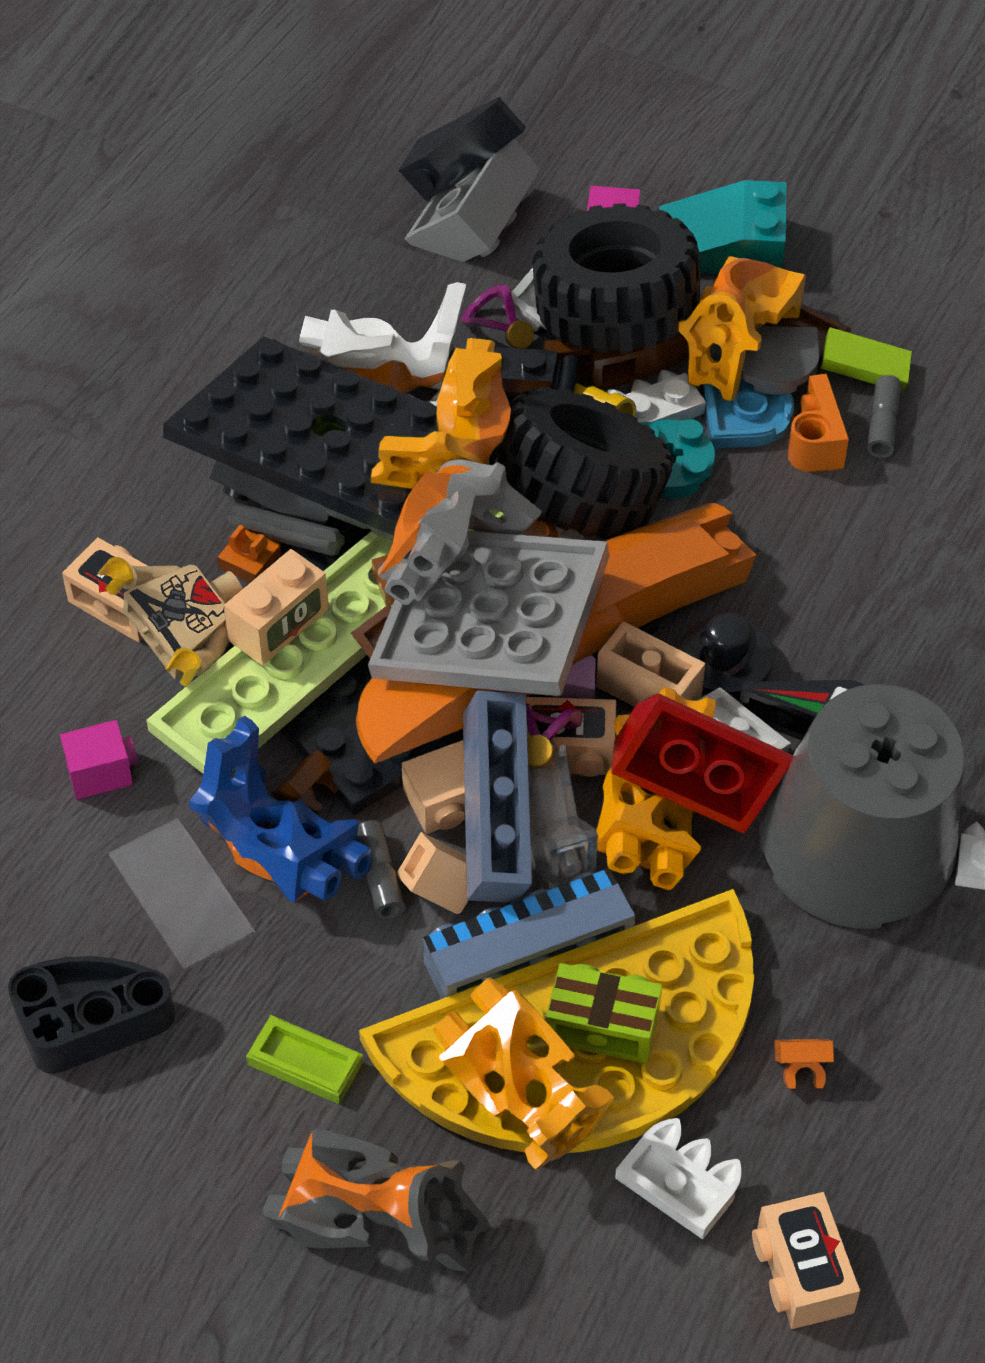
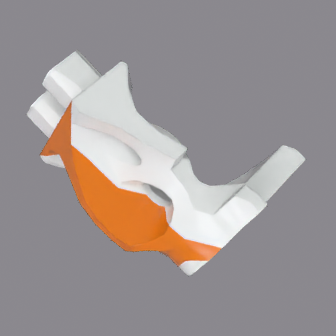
(380, 353)

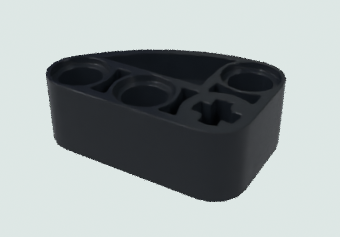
(79, 993)

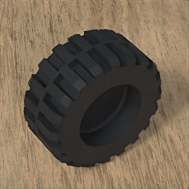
(616, 277)
(583, 462)

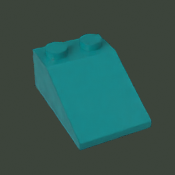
(736, 222)

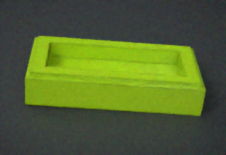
(864, 357)
(304, 1059)

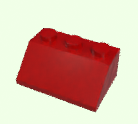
(697, 761)

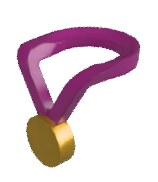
(517, 333)
(539, 746)

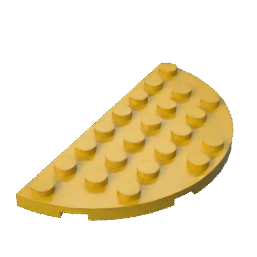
(705, 1000)

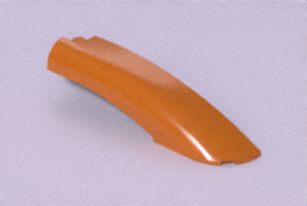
(644, 579)

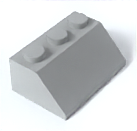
(476, 209)

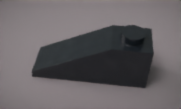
(459, 147)

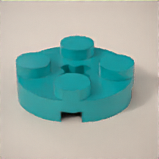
(693, 452)

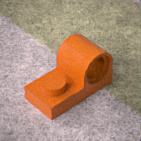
(818, 433)

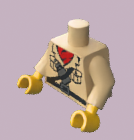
(176, 612)

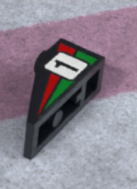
(791, 704)

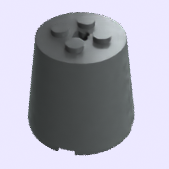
(868, 809)

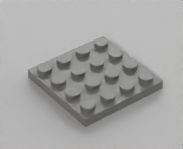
(497, 616)

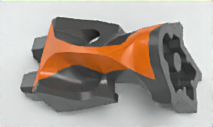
(411, 1198)

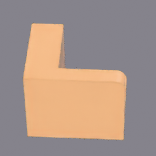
(436, 873)

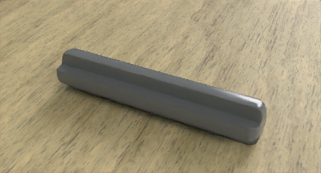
(287, 529)

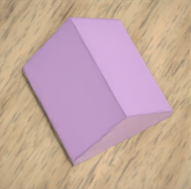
(580, 680)

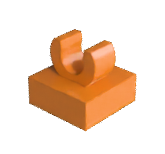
(248, 554)
(801, 1054)

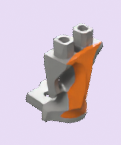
(437, 520)

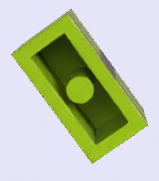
(604, 1011)

